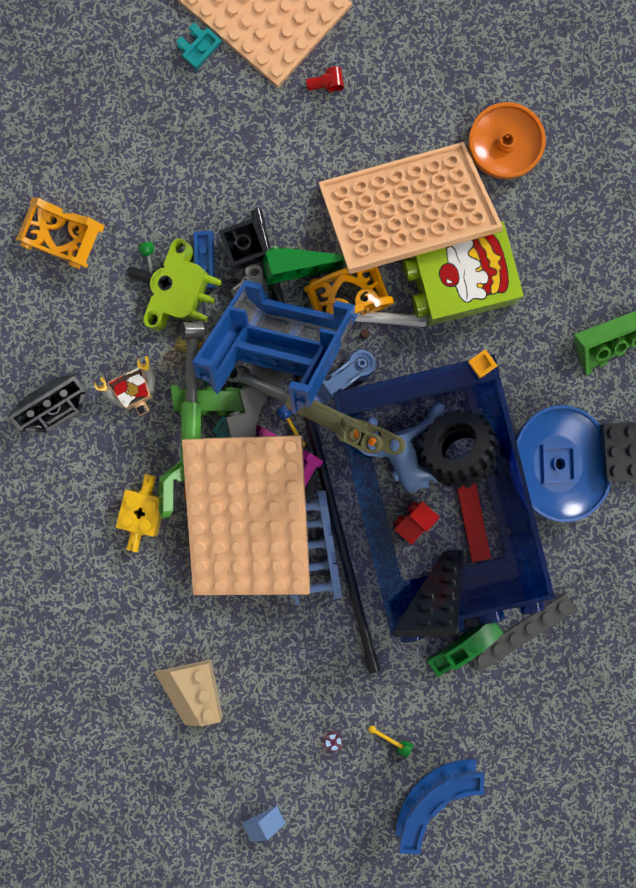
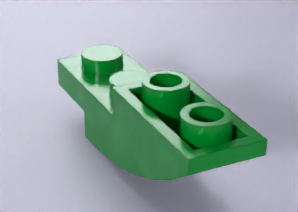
(465, 649)

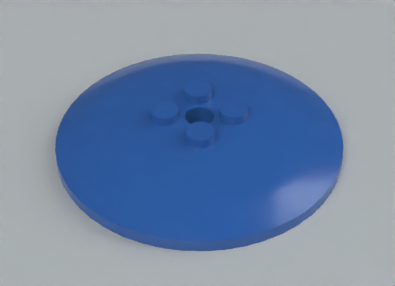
(575, 440)

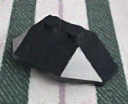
(49, 405)

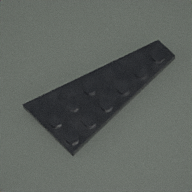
(437, 602)

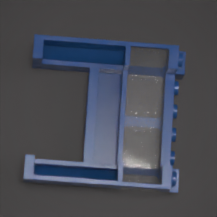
(275, 338)

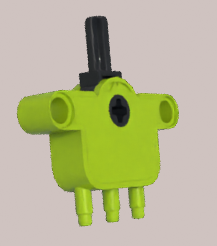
(186, 288)

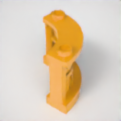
(46, 211)
(374, 302)

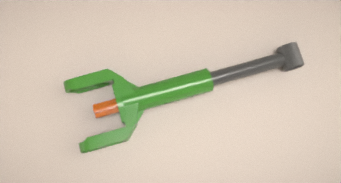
(189, 417)

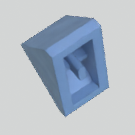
(264, 825)

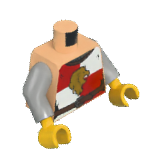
(131, 388)

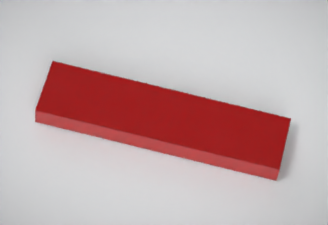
(473, 523)

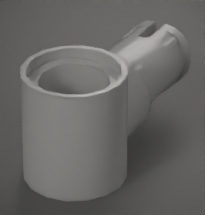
(252, 273)

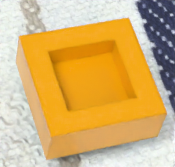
(482, 364)

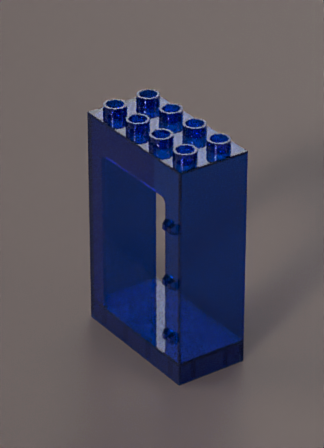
(489, 587)

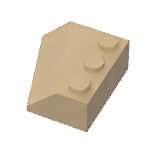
(193, 692)

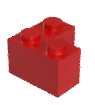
(415, 521)

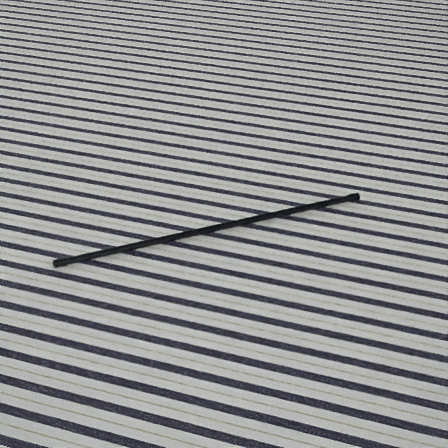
(370, 655)

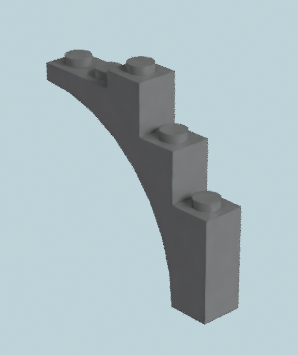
(252, 402)

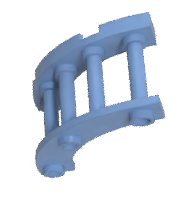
(326, 543)

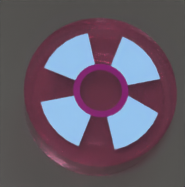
(333, 741)

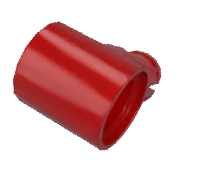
(330, 80)

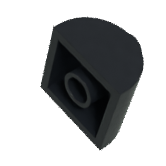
(243, 244)

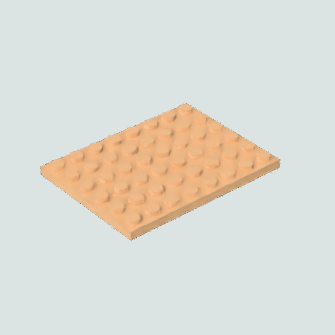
(270, 32)
(409, 207)
(247, 515)

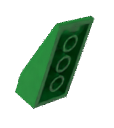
(292, 264)

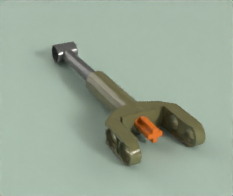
(347, 429)

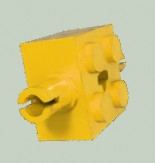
(131, 520)

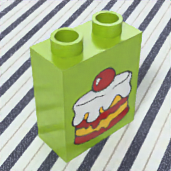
(464, 278)

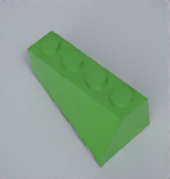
(605, 341)
(223, 403)

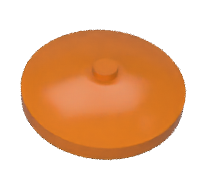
(507, 140)

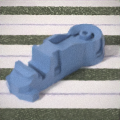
(357, 367)

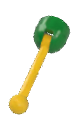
(403, 747)

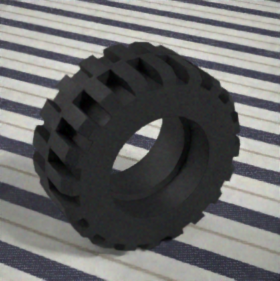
(469, 468)

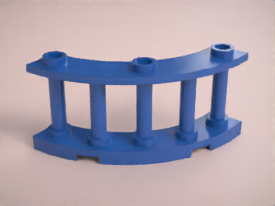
(431, 795)

